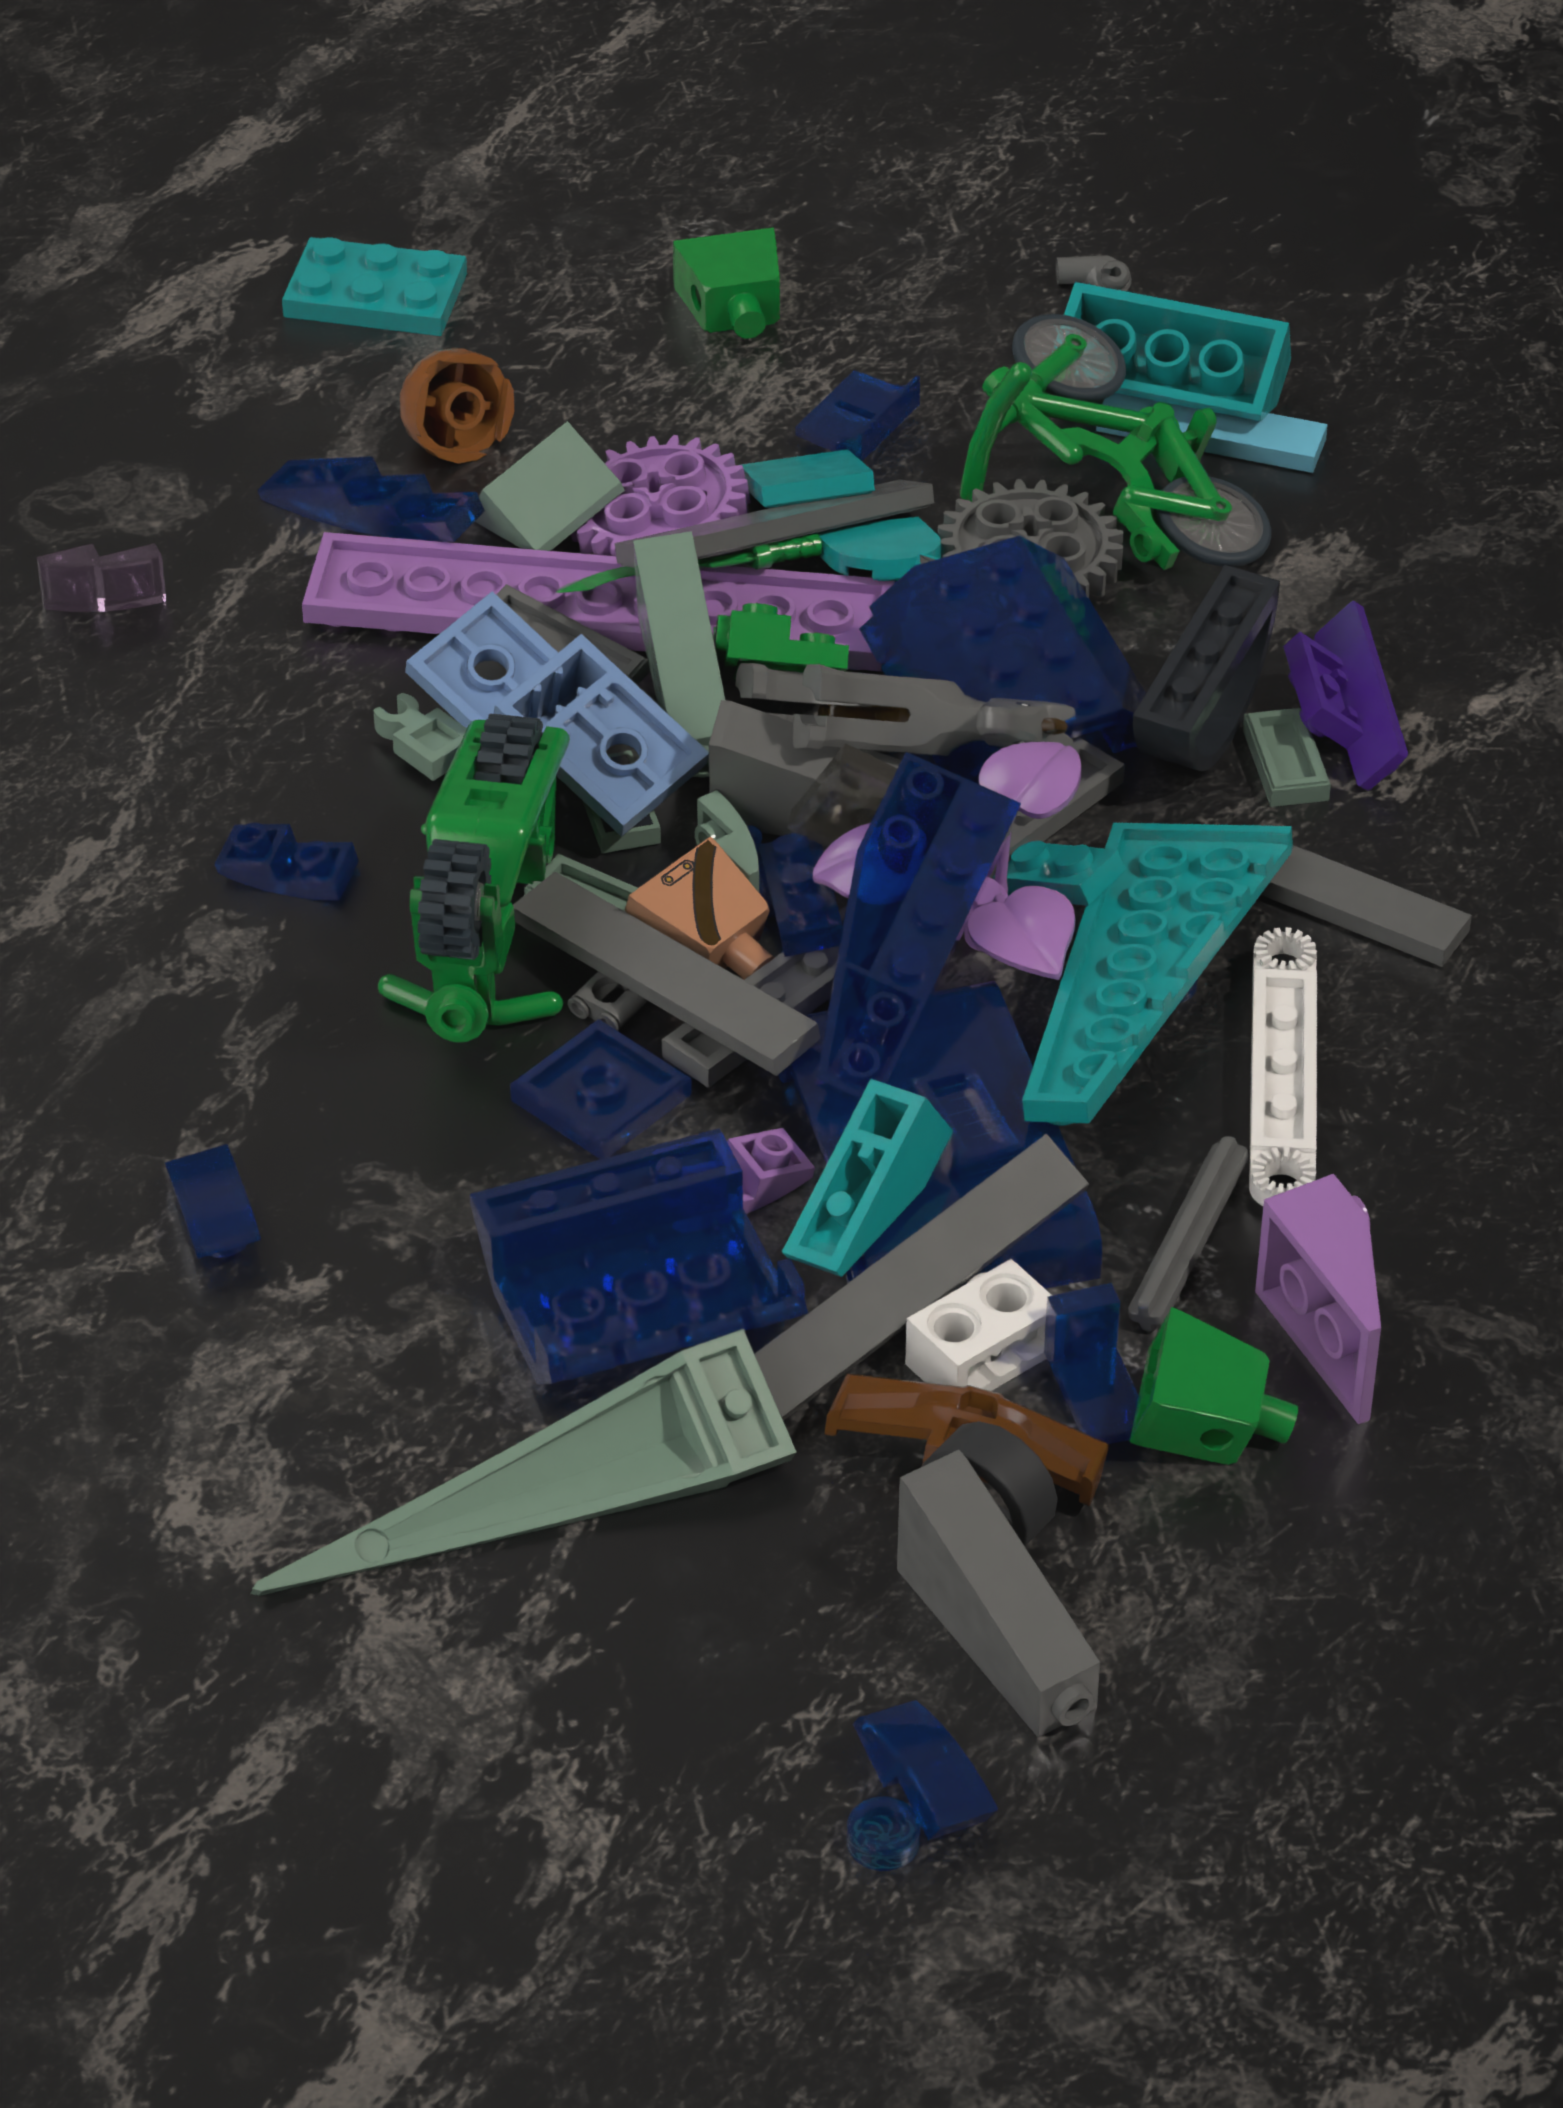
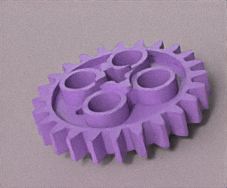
(664, 492)

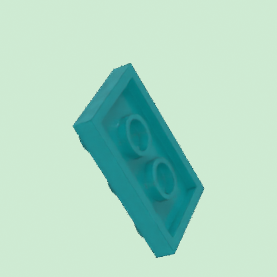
(375, 286)

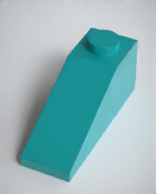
(869, 1177)

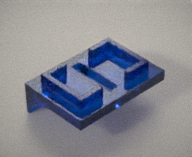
(859, 414)

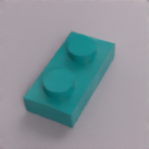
(1074, 871)

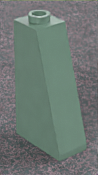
(678, 634)

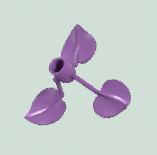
(1033, 922)

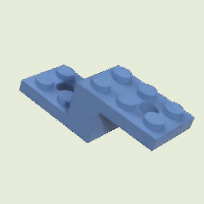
(567, 691)

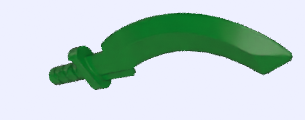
(756, 557)

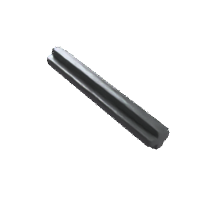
(1188, 1233)

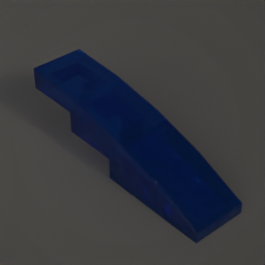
(359, 499)

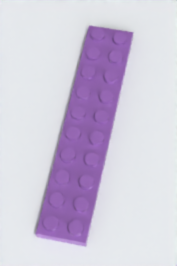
(433, 583)

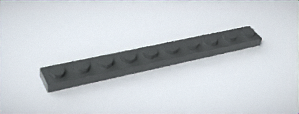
(807, 978)

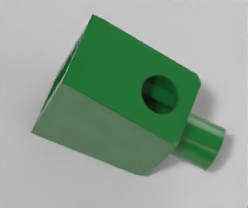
(730, 280)
(1206, 1394)

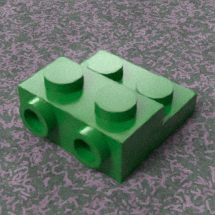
(764, 638)

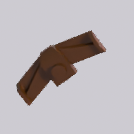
(938, 1410)

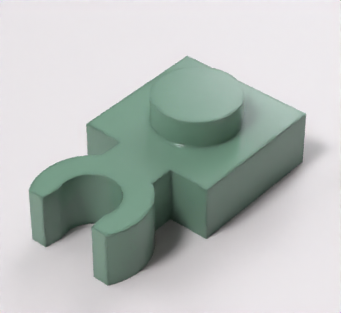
(420, 739)

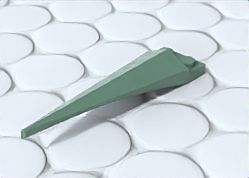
(652, 1440)

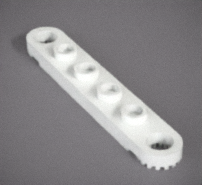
(1283, 1063)

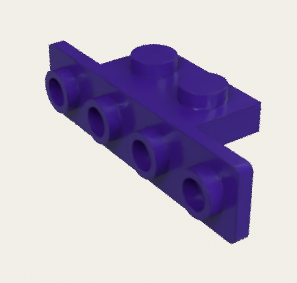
(1347, 694)

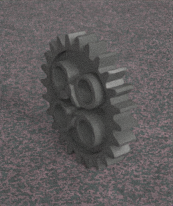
(1045, 517)

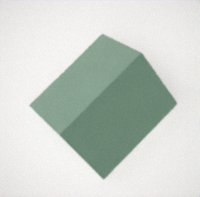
(548, 492)

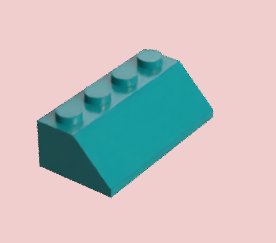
(1190, 350)

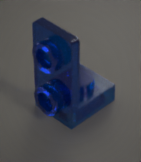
(1086, 1361)

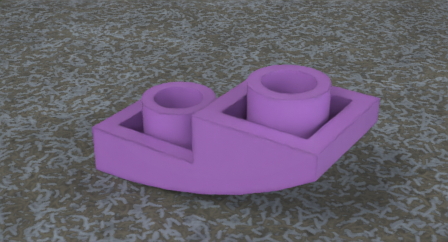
(770, 1166)

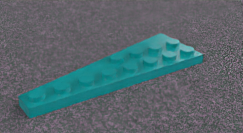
(1144, 952)

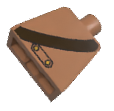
(706, 908)

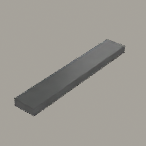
(795, 520)
(667, 973)
(918, 1273)

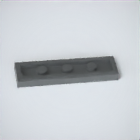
(1369, 906)

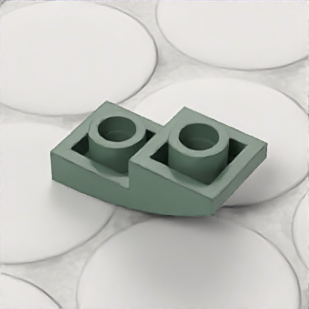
(724, 824)

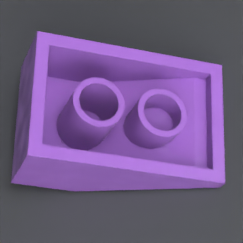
(1323, 1286)

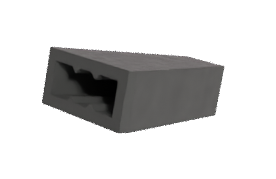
(759, 767)
(993, 1595)

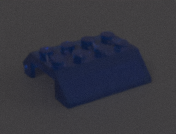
(1009, 628)
(630, 1258)

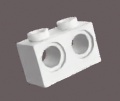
(980, 1331)

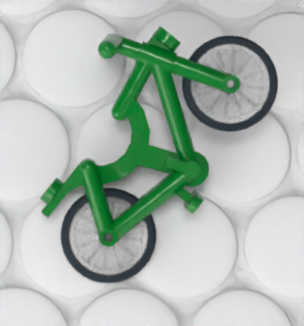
(1083, 366)

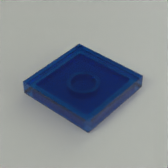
(601, 1089)

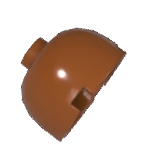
(456, 404)

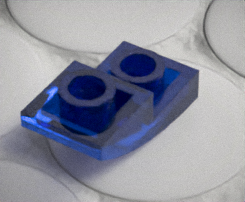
(274, 862)
(213, 1202)
(934, 1771)

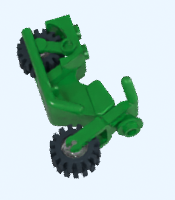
(482, 838)

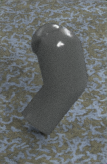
(1093, 270)

